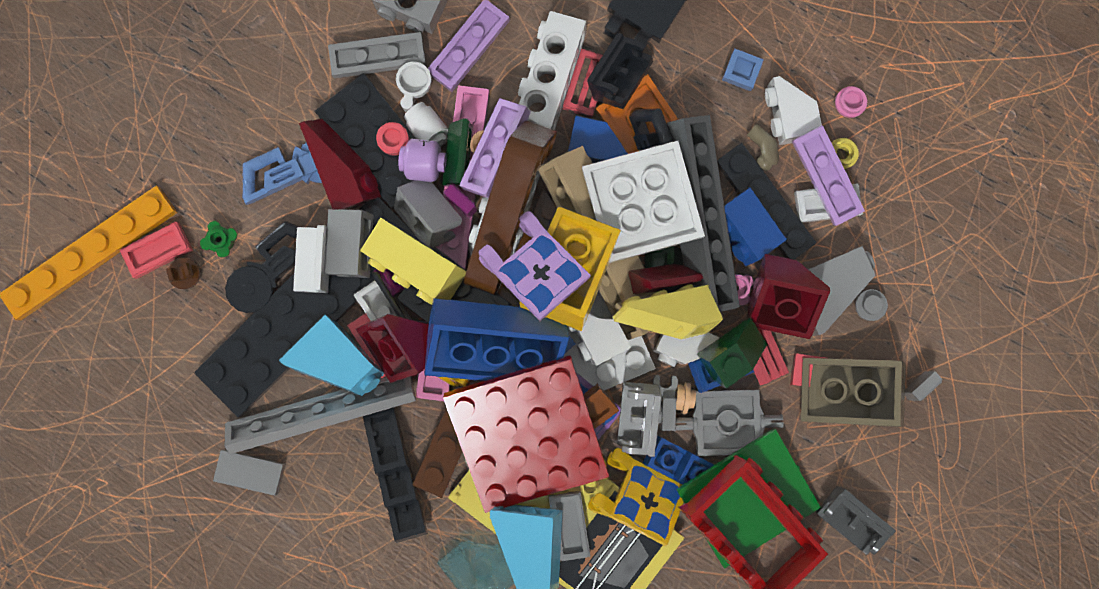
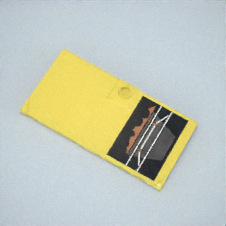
(617, 553)

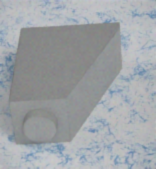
(846, 278)

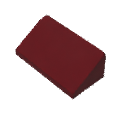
(662, 278)

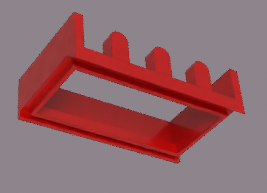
(797, 566)

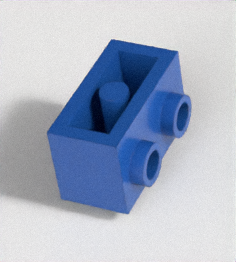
(751, 228)

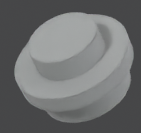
(871, 305)

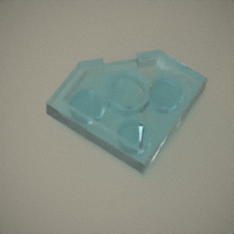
(477, 566)

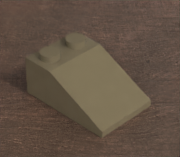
(853, 392)

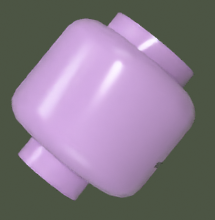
(422, 160)

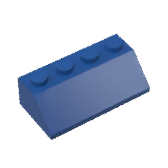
(488, 340)

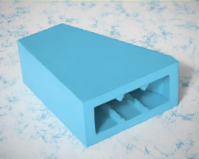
(334, 358)
(530, 544)

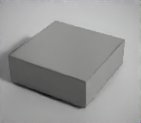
(923, 386)

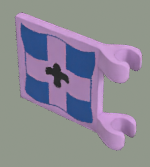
(538, 272)

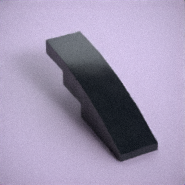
(394, 475)

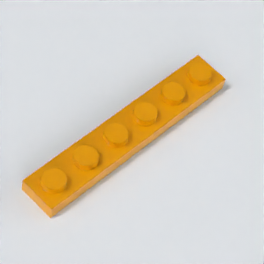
(87, 253)

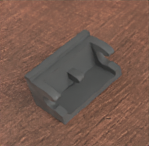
(855, 521)

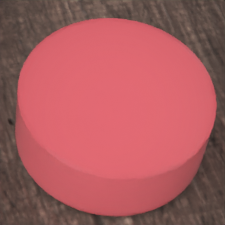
(391, 138)

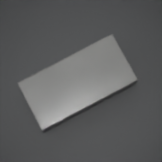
(249, 472)
(574, 532)

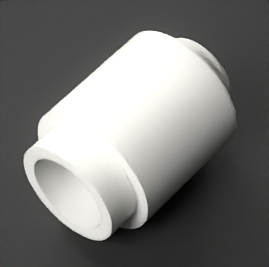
(426, 124)

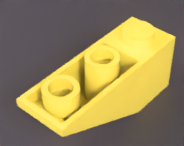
(673, 314)

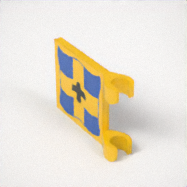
(644, 501)

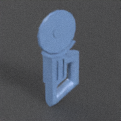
(286, 174)

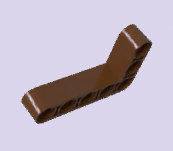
(521, 159)

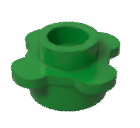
(227, 239)

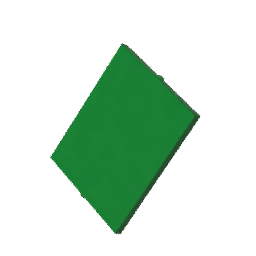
(738, 510)

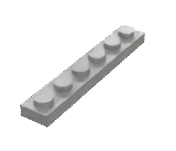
(315, 414)

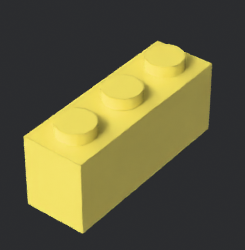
(412, 262)

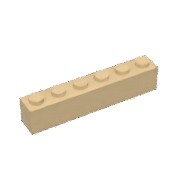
(569, 190)

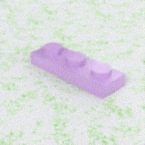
(468, 45)
(487, 156)
(828, 175)

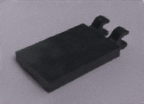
(647, 16)

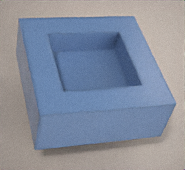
(742, 69)

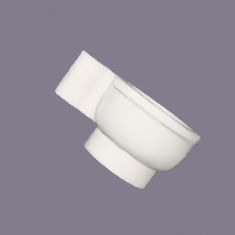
(413, 81)

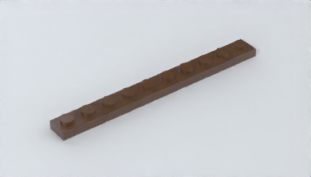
(445, 447)

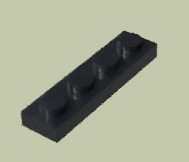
(745, 173)

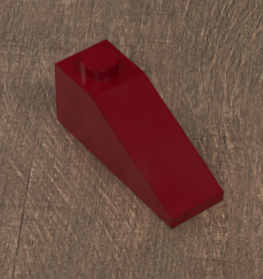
(341, 170)

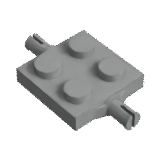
(727, 421)

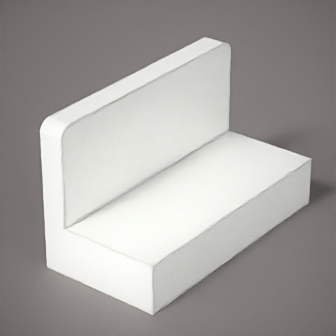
(310, 260)

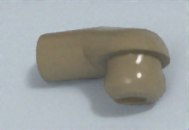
(767, 145)

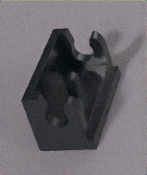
(619, 71)

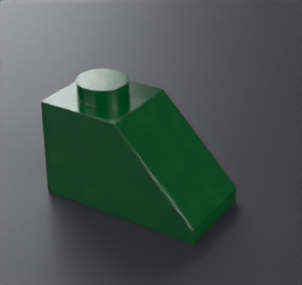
(733, 353)

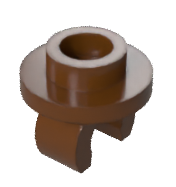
(183, 273)

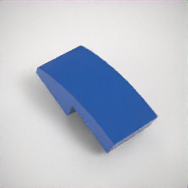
(676, 462)

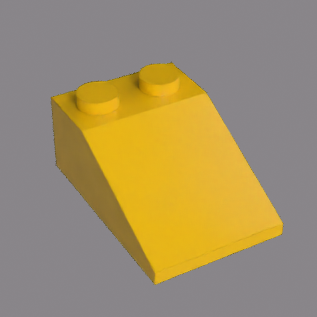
(592, 247)

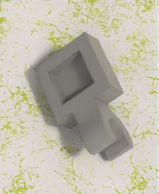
(668, 404)

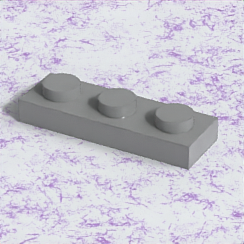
(375, 54)

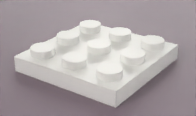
(646, 199)

